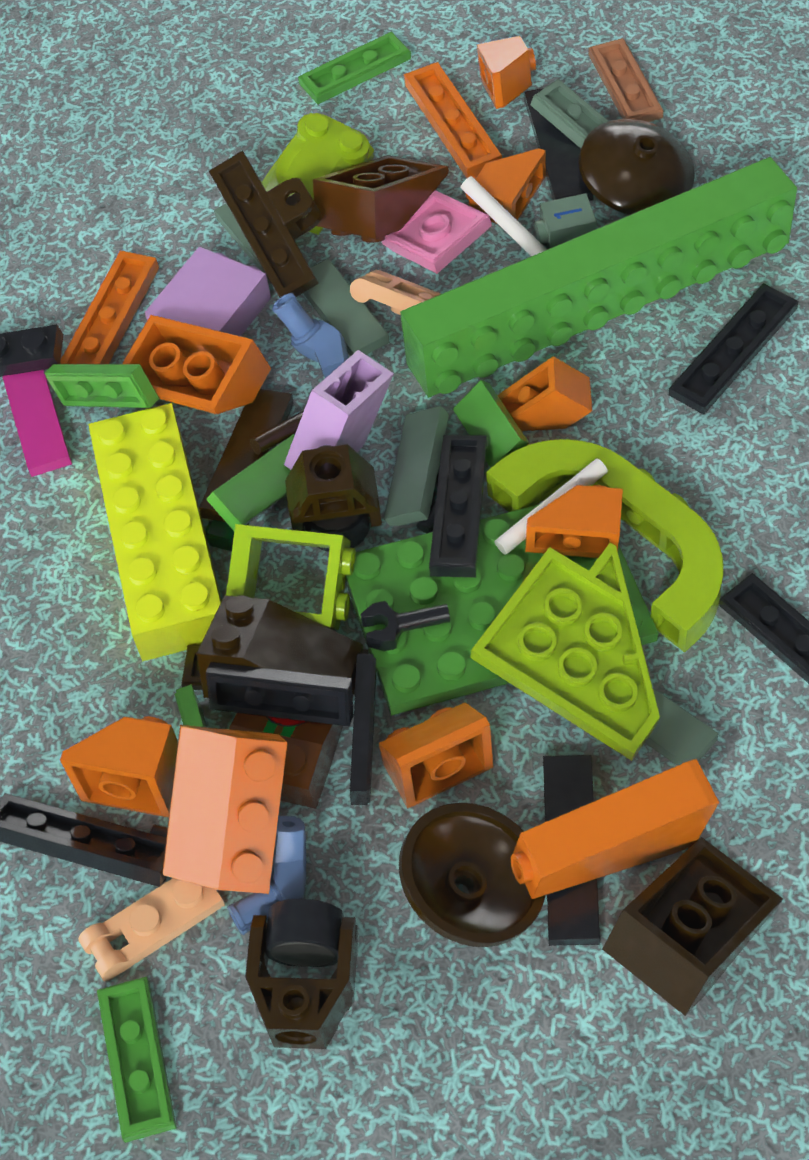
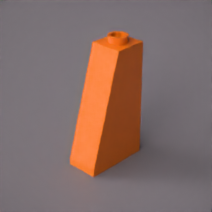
(616, 831)

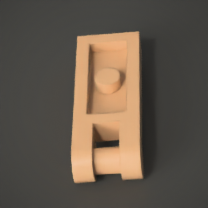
(389, 290)
(148, 924)

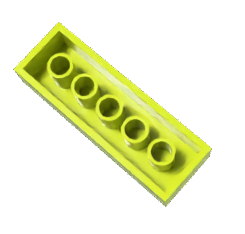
(156, 530)

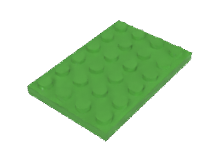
(435, 660)

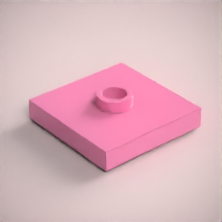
(438, 232)

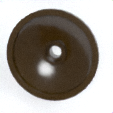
(634, 165)
(474, 849)

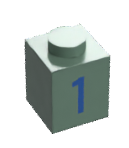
(564, 220)

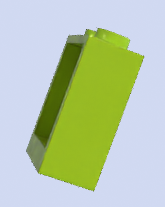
(246, 558)

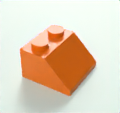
(438, 753)
(126, 765)

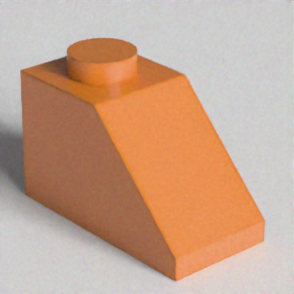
(505, 69)
(513, 180)
(548, 397)
(577, 522)

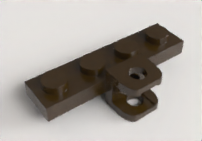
(271, 221)

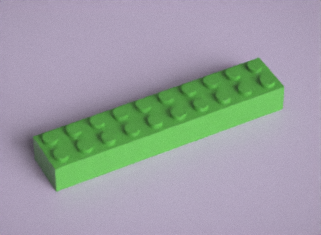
(598, 277)

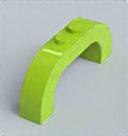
(652, 511)

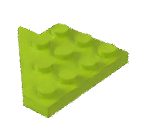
(576, 649)

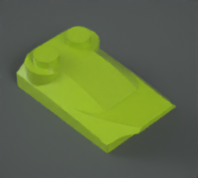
(317, 150)

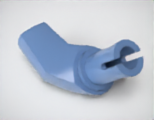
(311, 336)
(287, 874)

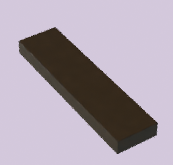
(264, 413)

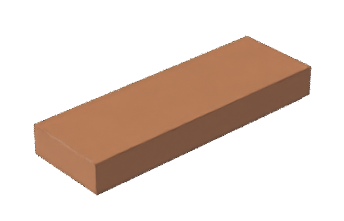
(625, 81)

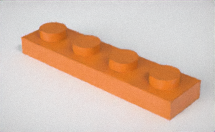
(451, 119)
(111, 310)

